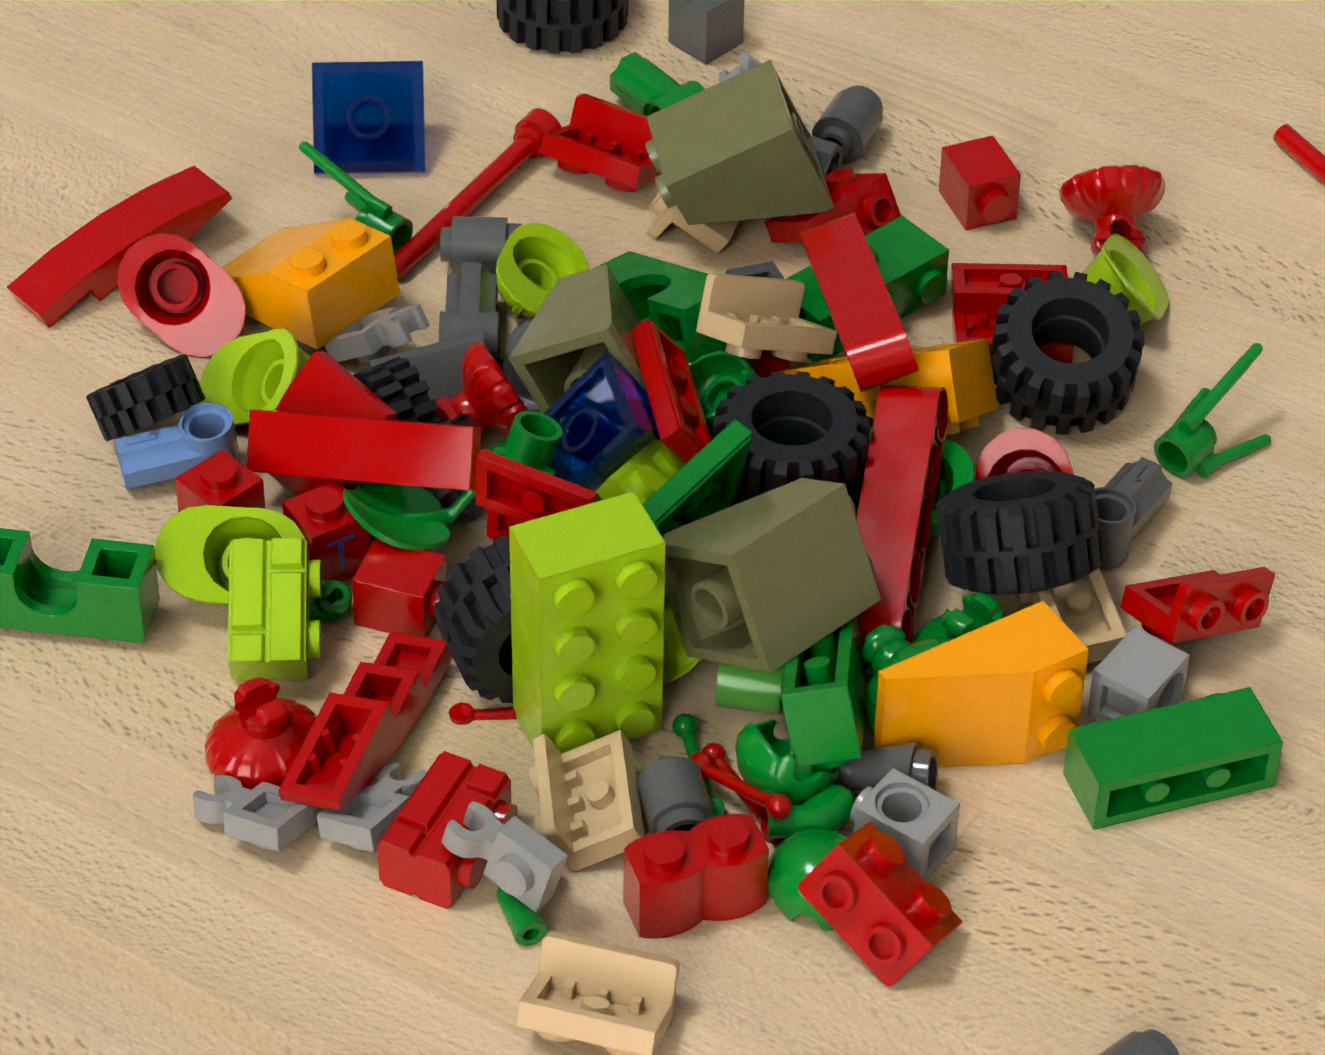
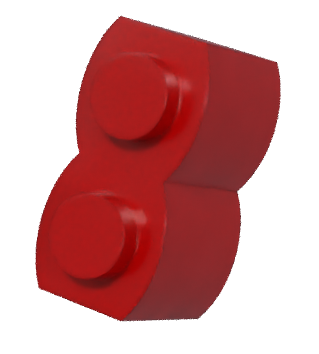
(695, 875)

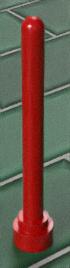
(525, 145)

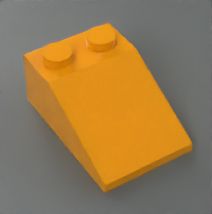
(317, 278)
(958, 366)
(988, 693)

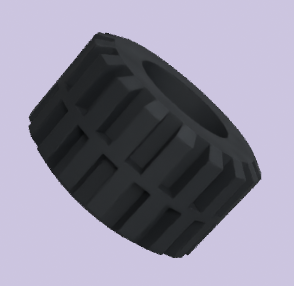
(562, 23)
(1072, 314)
(798, 432)
(1019, 532)
(477, 619)

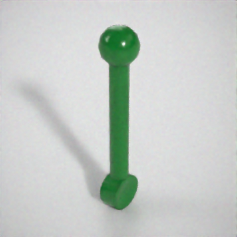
(685, 728)

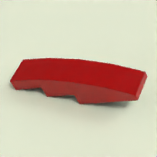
(93, 253)
(363, 449)
(367, 723)

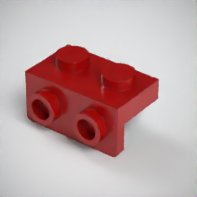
(603, 142)
(851, 192)
(1200, 603)
(879, 903)

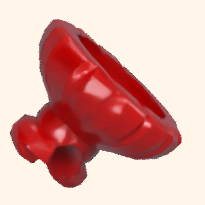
(1113, 200)
(485, 394)
(258, 735)

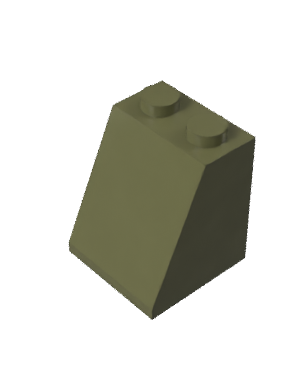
(737, 153)
(572, 331)
(769, 575)

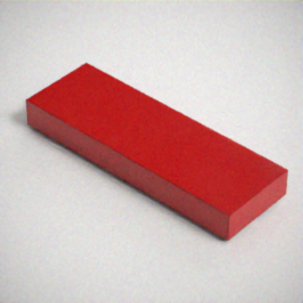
(671, 391)

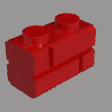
(412, 847)

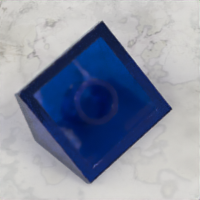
(370, 116)
(602, 422)

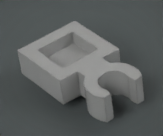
(376, 334)
(371, 811)
(254, 814)

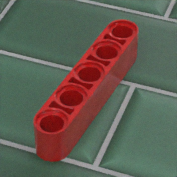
(859, 302)
(900, 499)

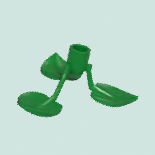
(414, 517)

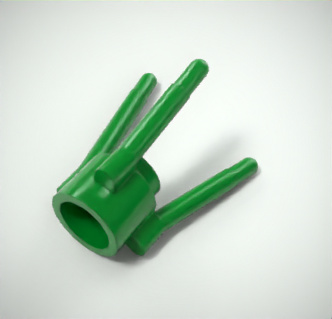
(372, 210)
(1191, 439)

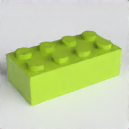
(588, 622)

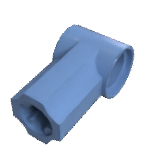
(177, 448)

